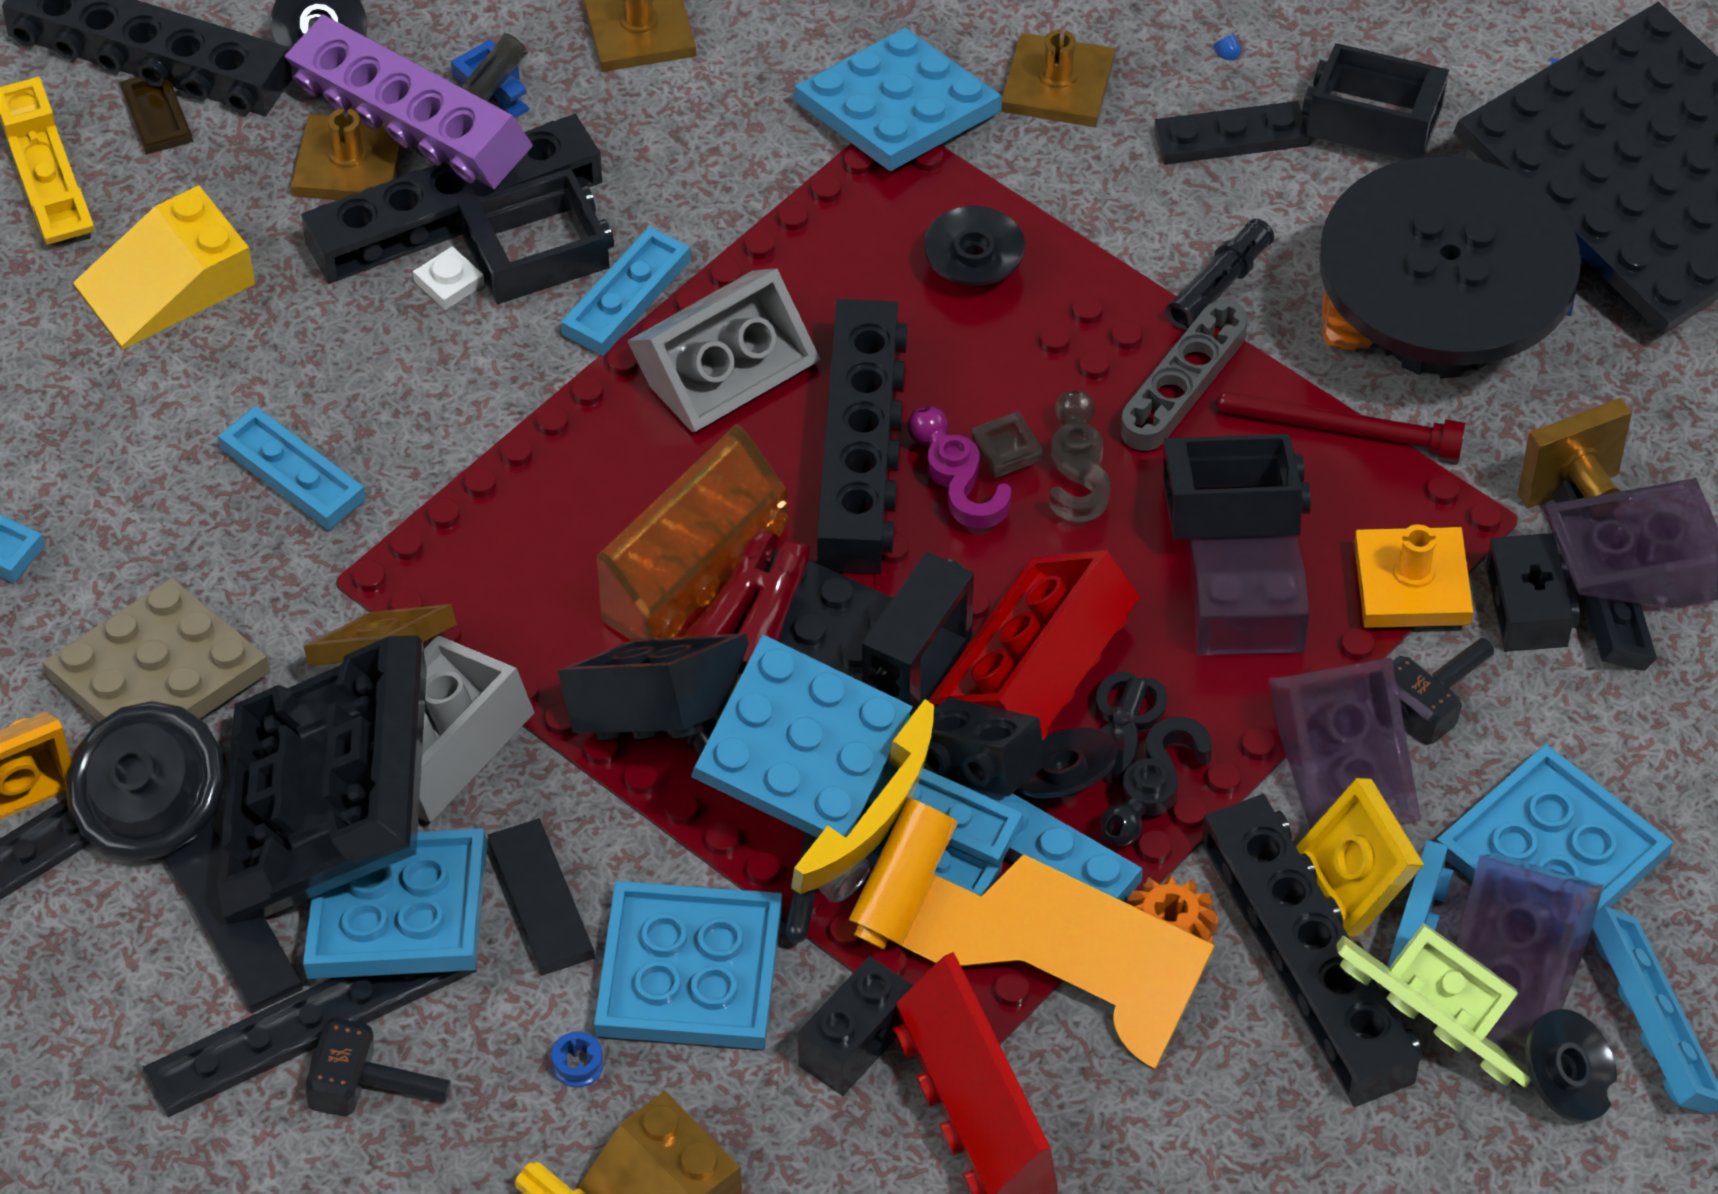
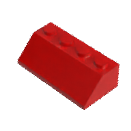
(1043, 636)
(973, 1085)

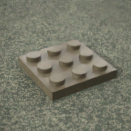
(157, 651)

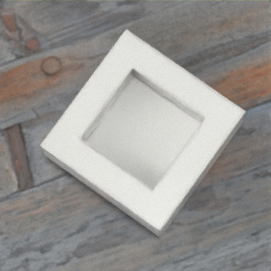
(448, 278)

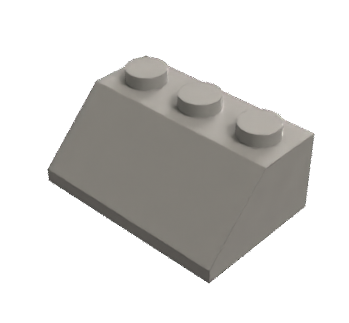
(725, 348)
(468, 717)

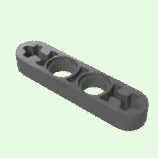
(1179, 372)

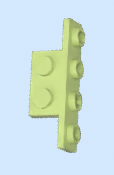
(1447, 989)

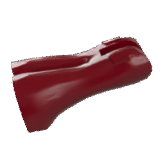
(752, 583)

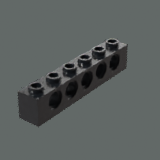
(159, 42)
(424, 207)
(858, 436)
(1362, 1066)

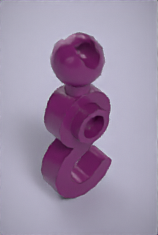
(955, 465)

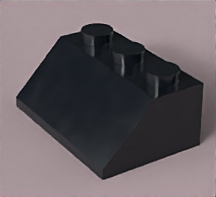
(653, 685)

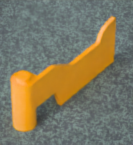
(1034, 919)

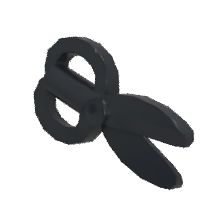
(1124, 719)

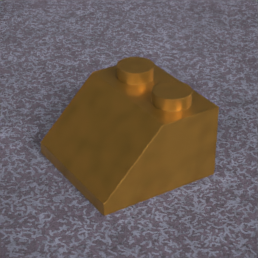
(662, 1153)

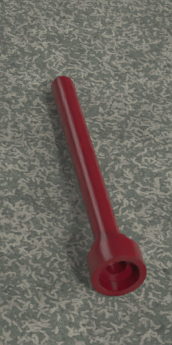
(1440, 439)

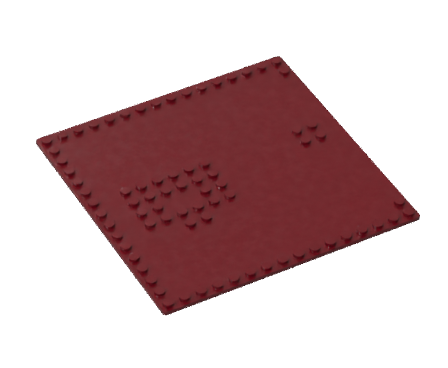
(528, 517)

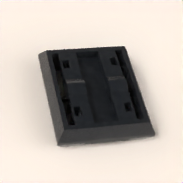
(328, 771)

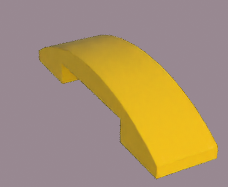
(43, 162)
(835, 854)

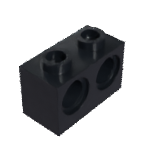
(984, 746)

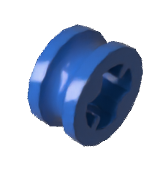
(572, 1043)

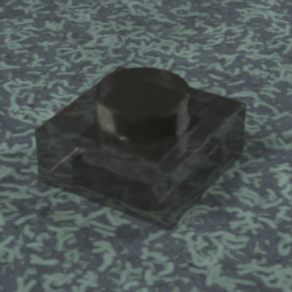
(1007, 444)

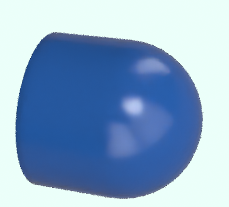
(1228, 48)

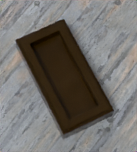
(156, 114)

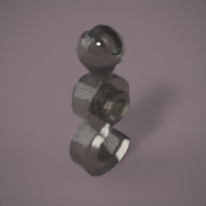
(1078, 455)

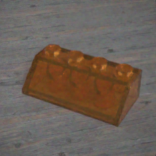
(689, 539)

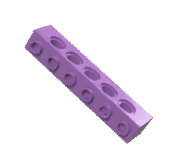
(408, 102)

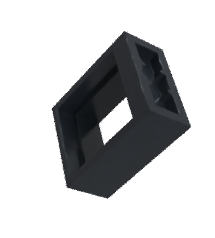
(1381, 80)
(525, 204)
(1234, 463)
(920, 631)

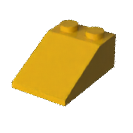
(167, 269)

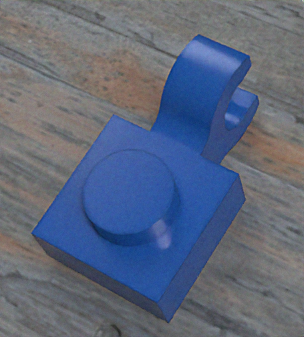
(508, 92)

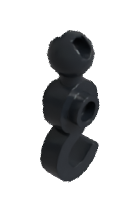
(1152, 782)

